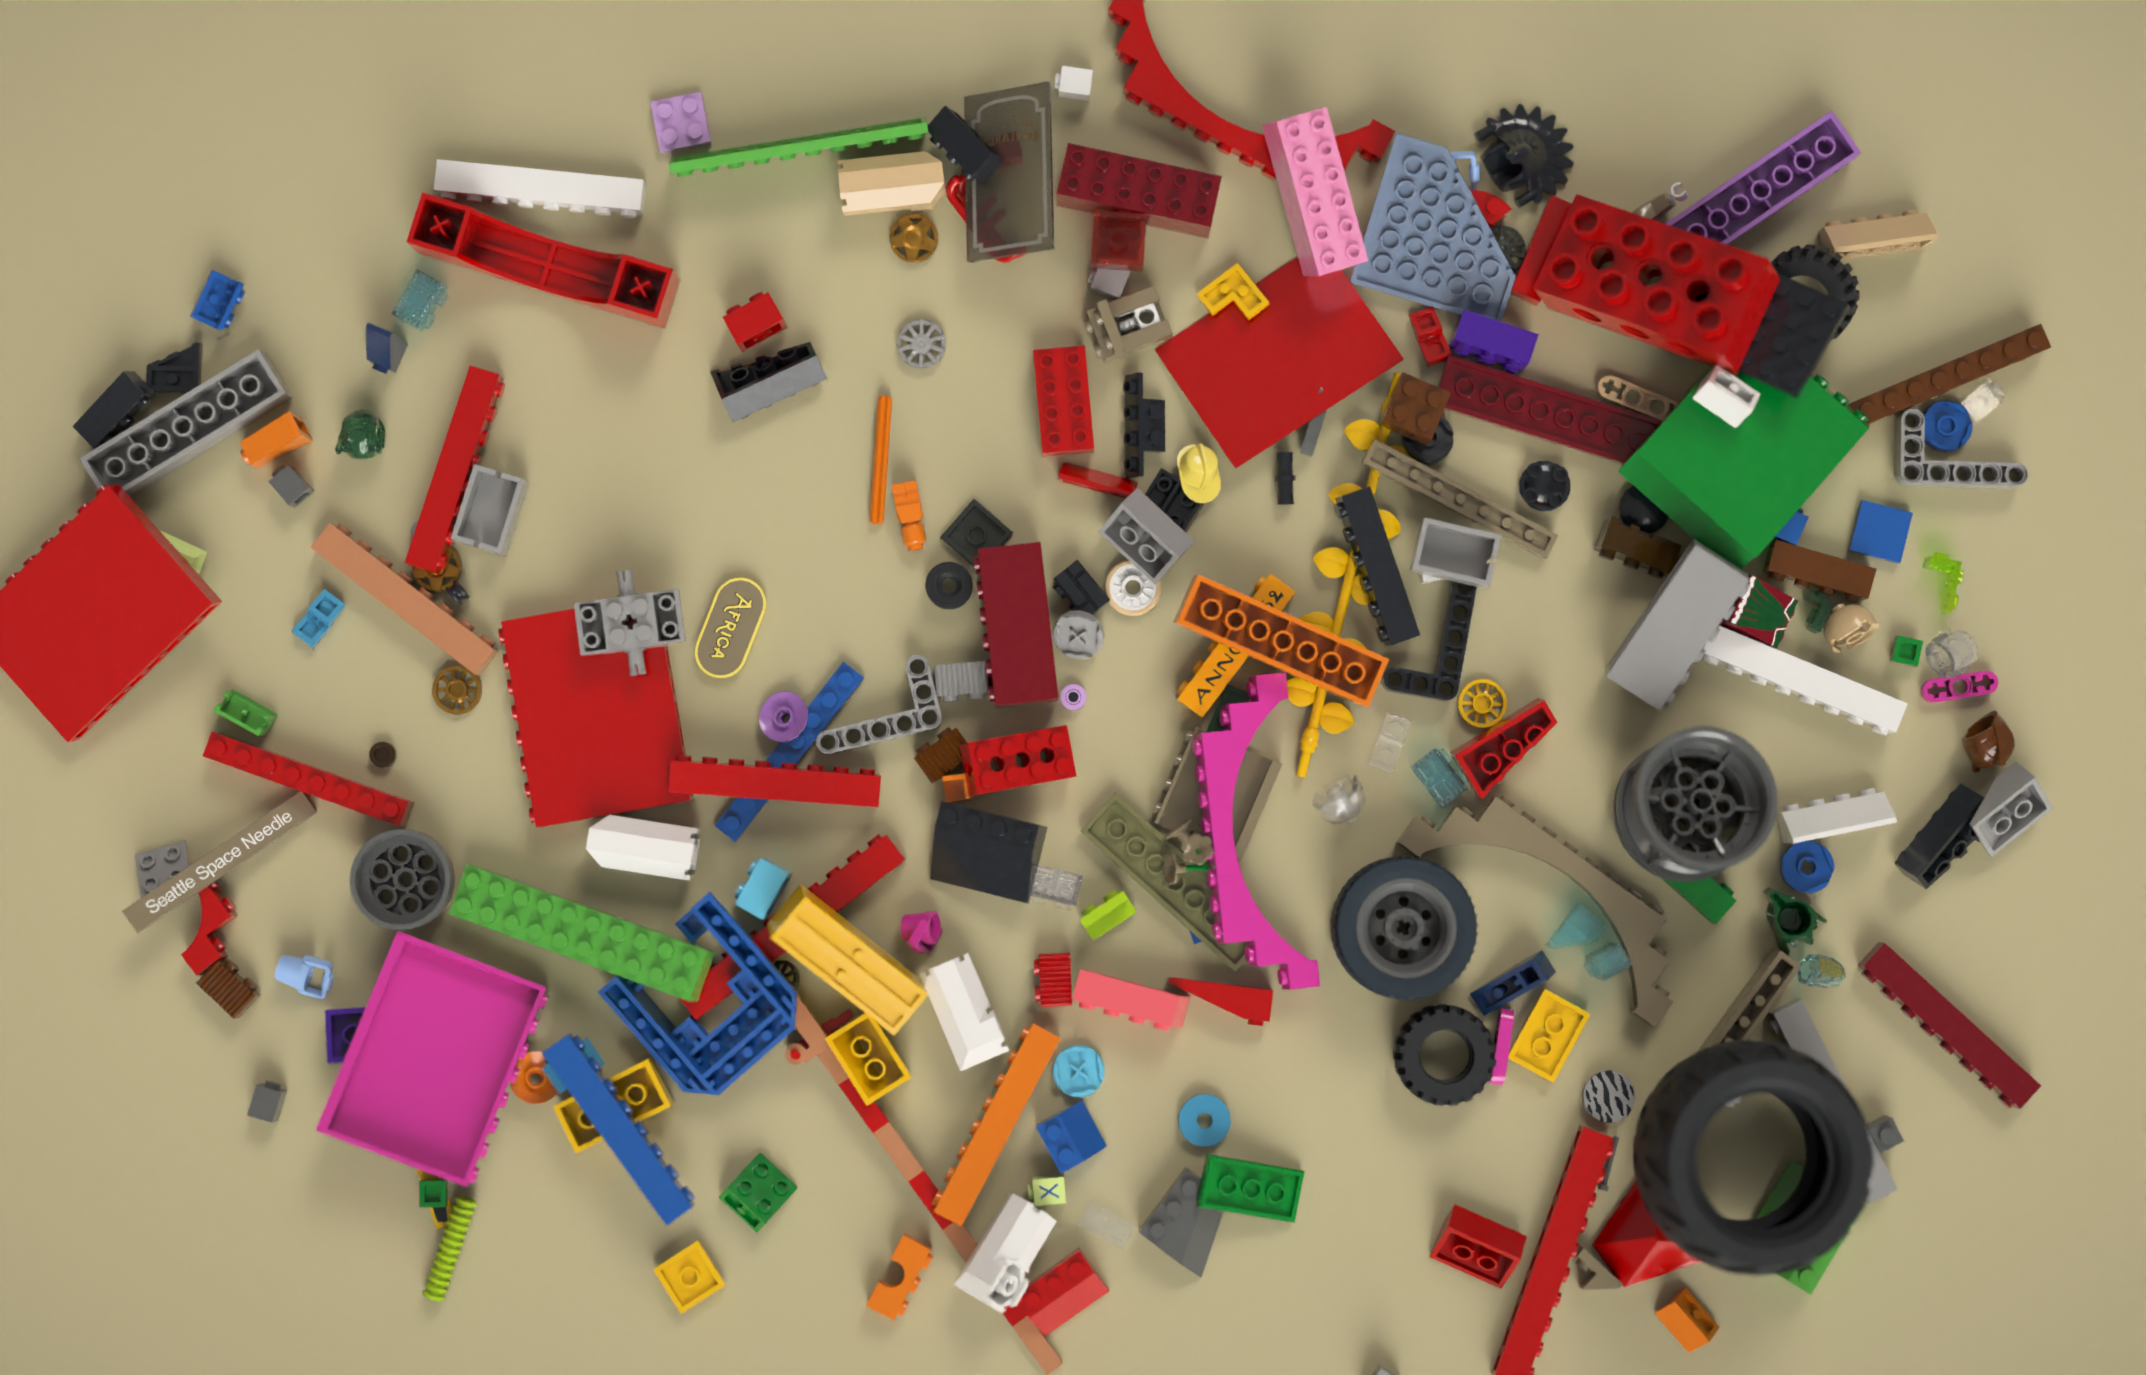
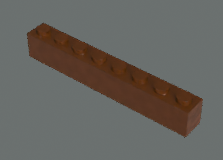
(1953, 374)

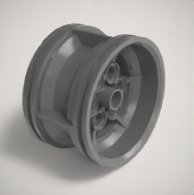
(1722, 758)

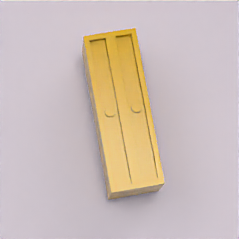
(847, 959)

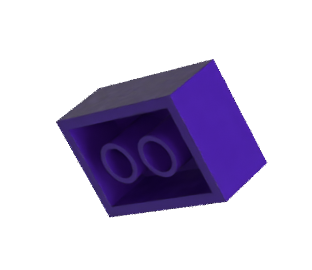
(1493, 341)

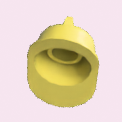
(1199, 473)

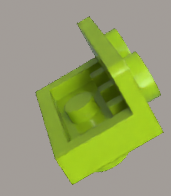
(1107, 915)

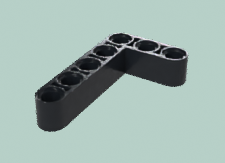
(1445, 650)

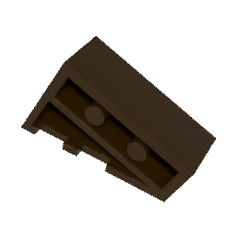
(1637, 548)

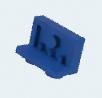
(217, 301)

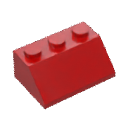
(1478, 1246)
(1062, 1292)

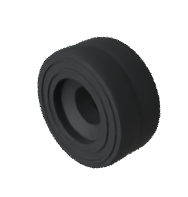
(938, 575)

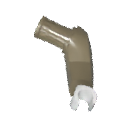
(1661, 204)

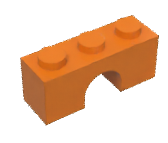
(890, 1298)

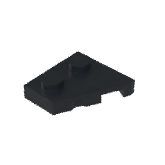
(177, 372)

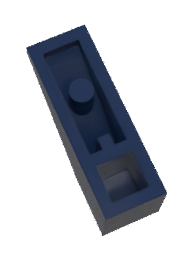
(383, 349)
(1513, 982)

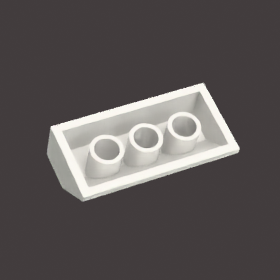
(1834, 817)

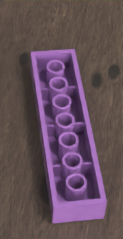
(1770, 182)

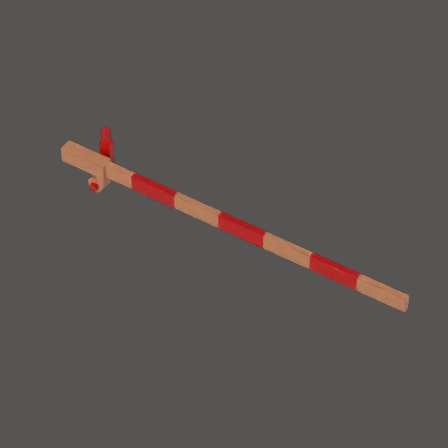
(815, 1044)

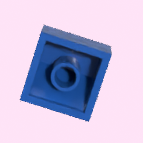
(1071, 1136)

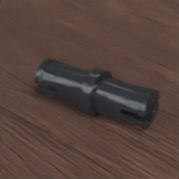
(1285, 478)

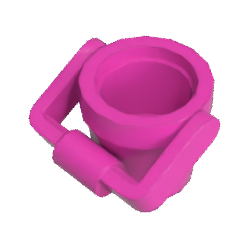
(921, 929)

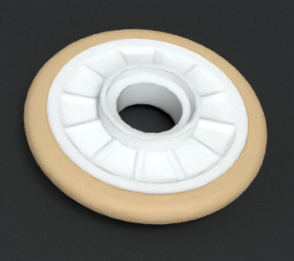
(1124, 602)

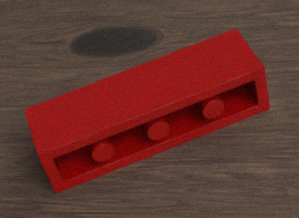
(1539, 248)

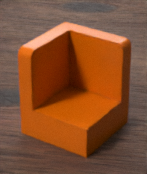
(955, 788)

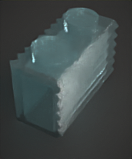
(420, 301)
(1440, 777)
(1606, 961)

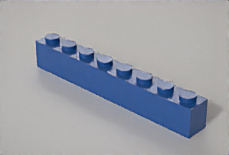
(619, 1129)

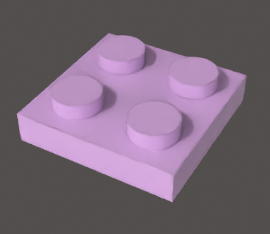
(680, 122)

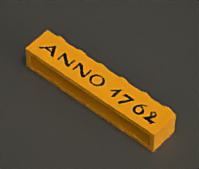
(1223, 661)

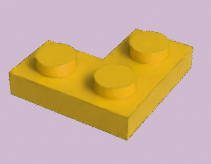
(1236, 287)

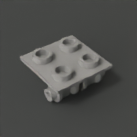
(160, 865)

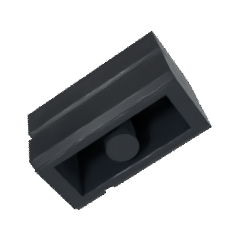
(1080, 589)

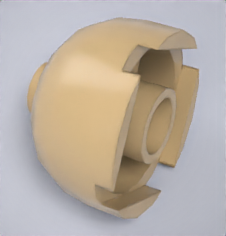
(1848, 626)

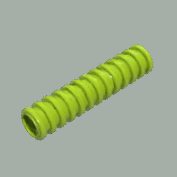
(449, 1248)

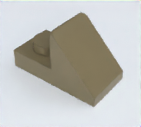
(1599, 1277)

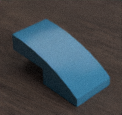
(318, 619)

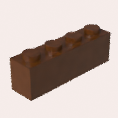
(1819, 570)

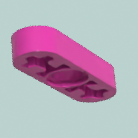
(1941, 696)
(1502, 1044)

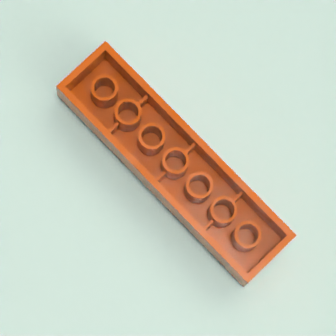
(1281, 640)

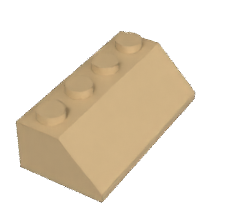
(1878, 236)

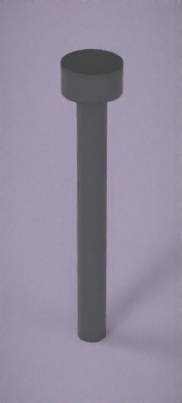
(1603, 1186)

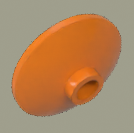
(524, 1088)

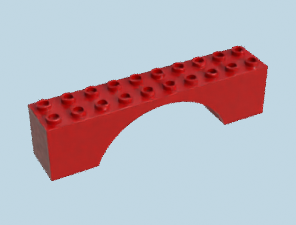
(525, 258)

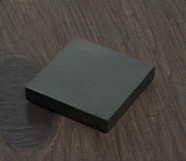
(975, 530)

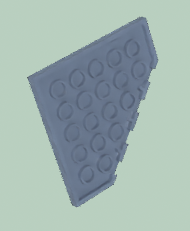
(1431, 237)

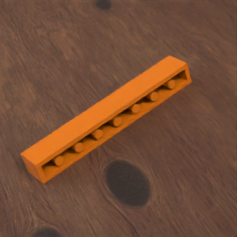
(996, 1125)

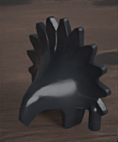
(1526, 153)

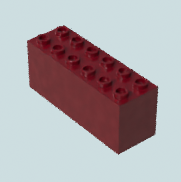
(1115, 182)
(1016, 625)

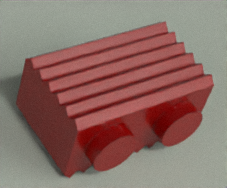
(1055, 979)

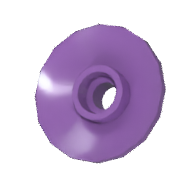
(776, 709)

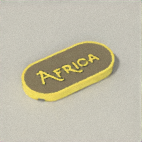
(730, 628)

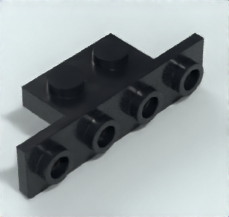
(1142, 425)

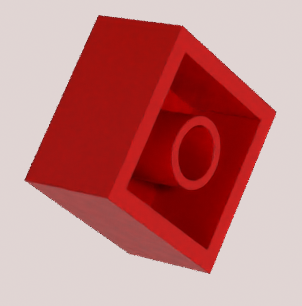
(754, 321)

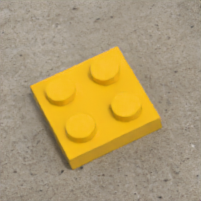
(689, 1276)

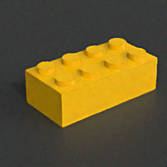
(638, 1085)

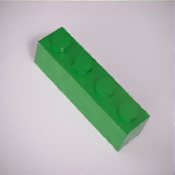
(1706, 897)

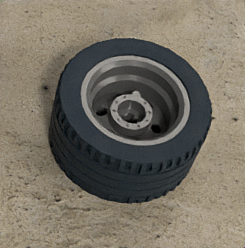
(1450, 927)

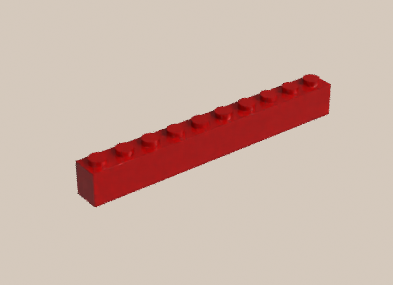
(837, 892)
(1553, 1253)

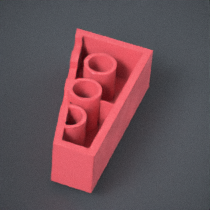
(1130, 999)

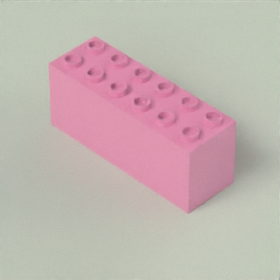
(1315, 192)

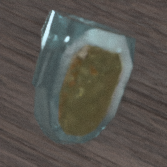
(1820, 971)

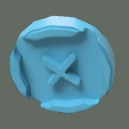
(1078, 1071)

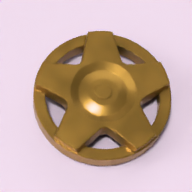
(913, 238)
(436, 581)

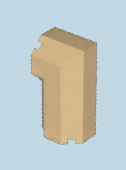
(891, 183)

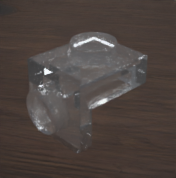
(1983, 399)

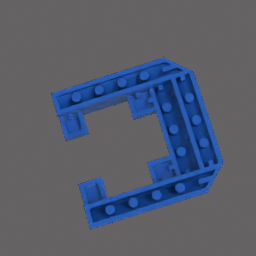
(689, 1053)

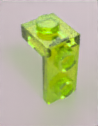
(1942, 563)

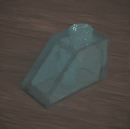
(1577, 929)

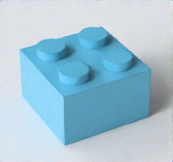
(763, 887)

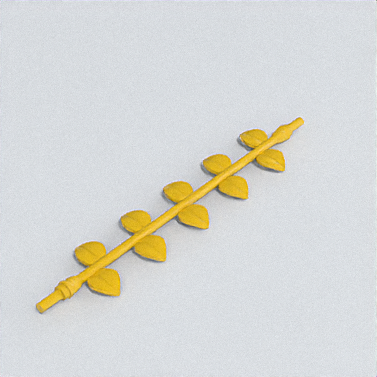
(1333, 564)

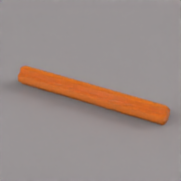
(880, 460)

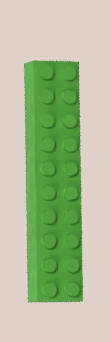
(582, 933)

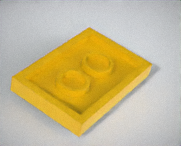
(1548, 1035)

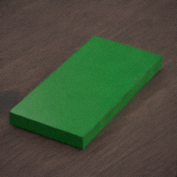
(1250, 1188)

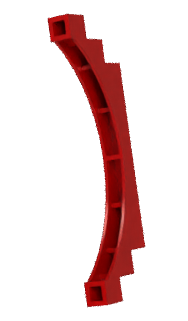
(1159, 90)

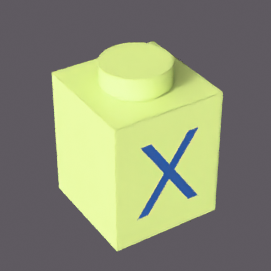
(1047, 1190)

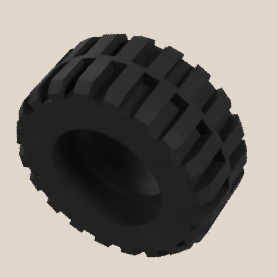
(1826, 270)
(1479, 1064)

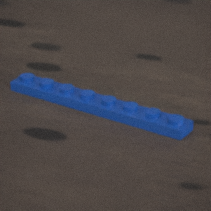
(820, 714)

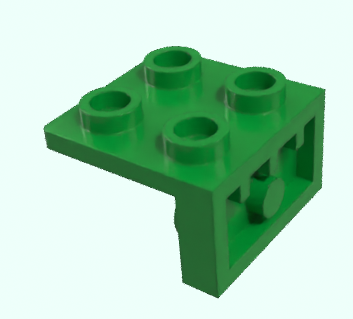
(758, 1192)

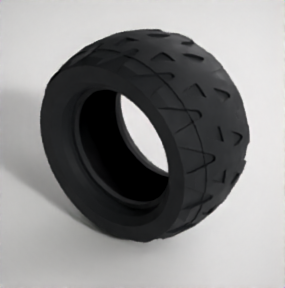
(1833, 1176)

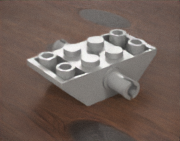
(604, 628)

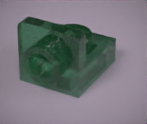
(1818, 616)

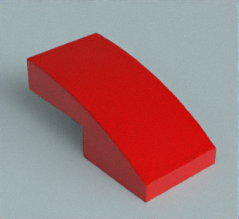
(1430, 336)

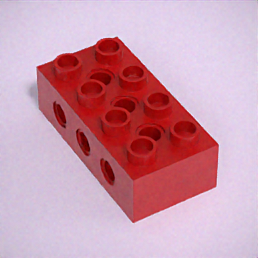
(1666, 312)

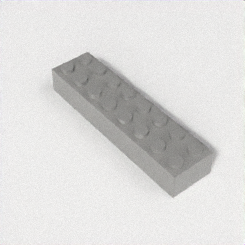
(188, 425)

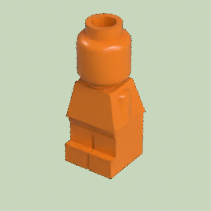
(909, 513)

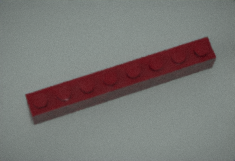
(1949, 1025)

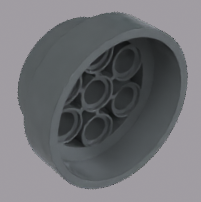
(369, 887)

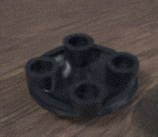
(1544, 485)
(1641, 511)

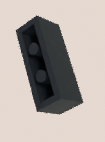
(963, 145)
(114, 409)

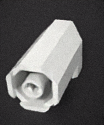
(644, 846)
(963, 1011)
(1004, 1254)

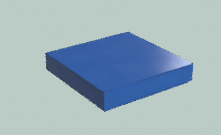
(1880, 531)

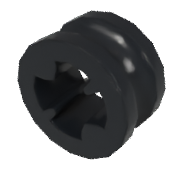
(457, 592)

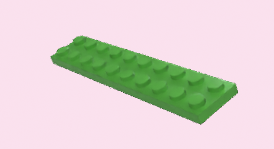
(788, 148)

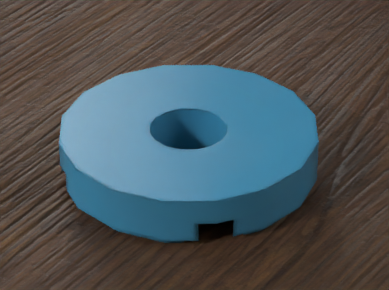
(1204, 1104)

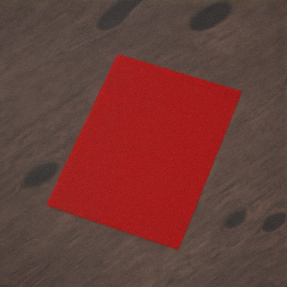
(1265, 373)

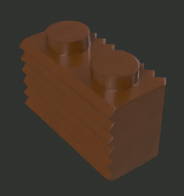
(942, 756)
(229, 988)

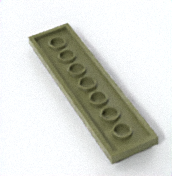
(1141, 853)

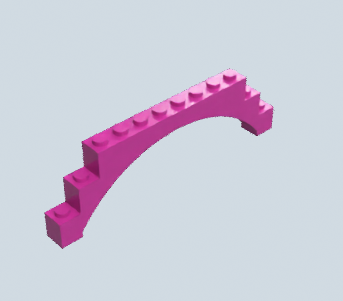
(1217, 770)

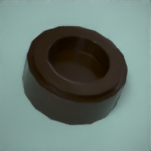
(383, 754)

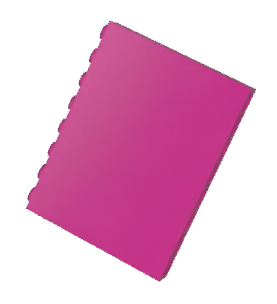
(432, 1059)

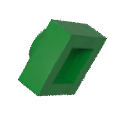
(1906, 651)
(433, 1193)

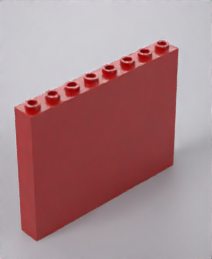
(97, 611)
(586, 726)

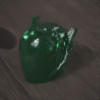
(361, 435)

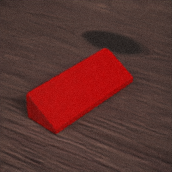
(1096, 480)

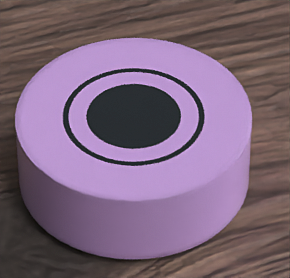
(1073, 697)

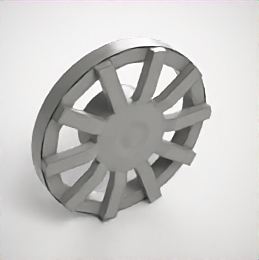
(921, 344)

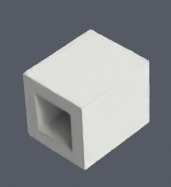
(1074, 83)

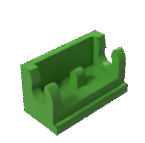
(246, 713)

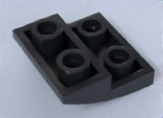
(1170, 498)

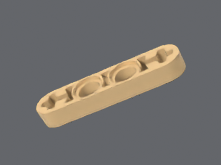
(1646, 397)

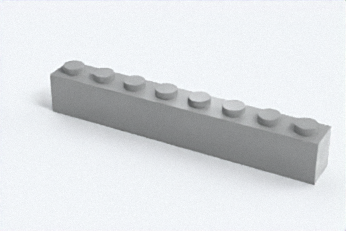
(1800, 1033)

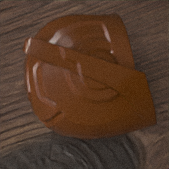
(1989, 742)

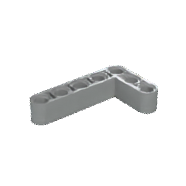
(1947, 469)
(891, 721)

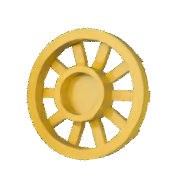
(1482, 703)

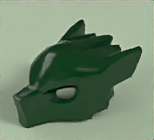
(1790, 919)

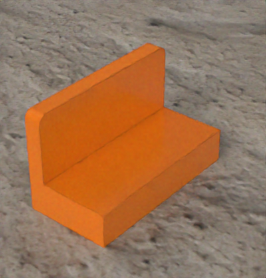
(1688, 1320)

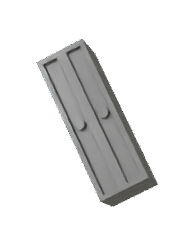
(1678, 625)

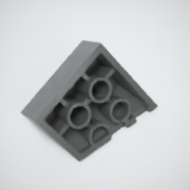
(1181, 1226)

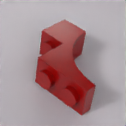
(216, 913)

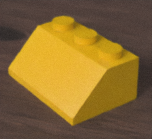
(868, 1058)

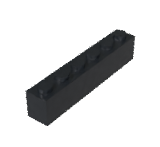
(1377, 567)

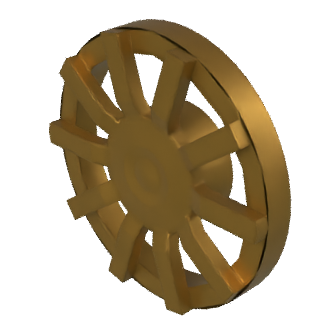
(456, 690)

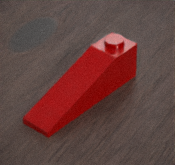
(1242, 1001)

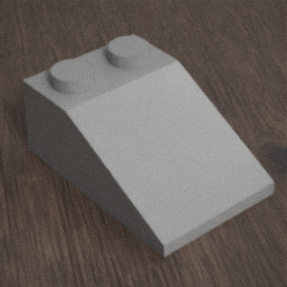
(2009, 808)

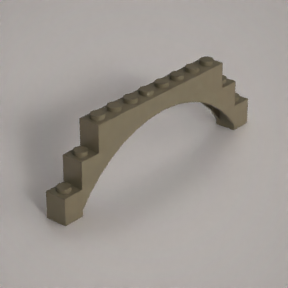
(1629, 917)

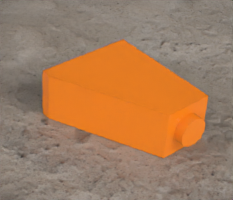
(275, 440)

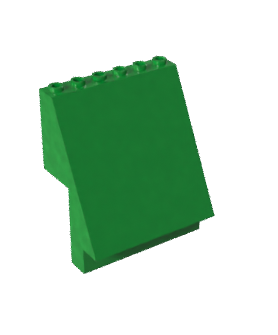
(1749, 480)

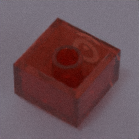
(1118, 241)

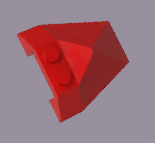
(1635, 1245)

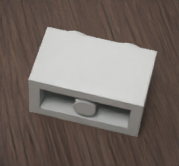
(1726, 396)

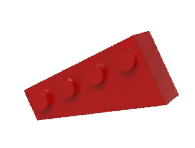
(1500, 747)

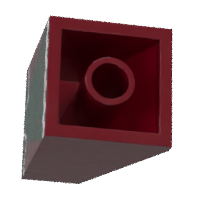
(1761, 613)

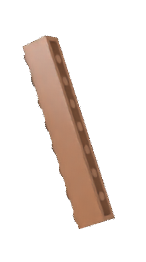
(404, 599)

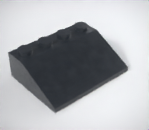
(986, 852)

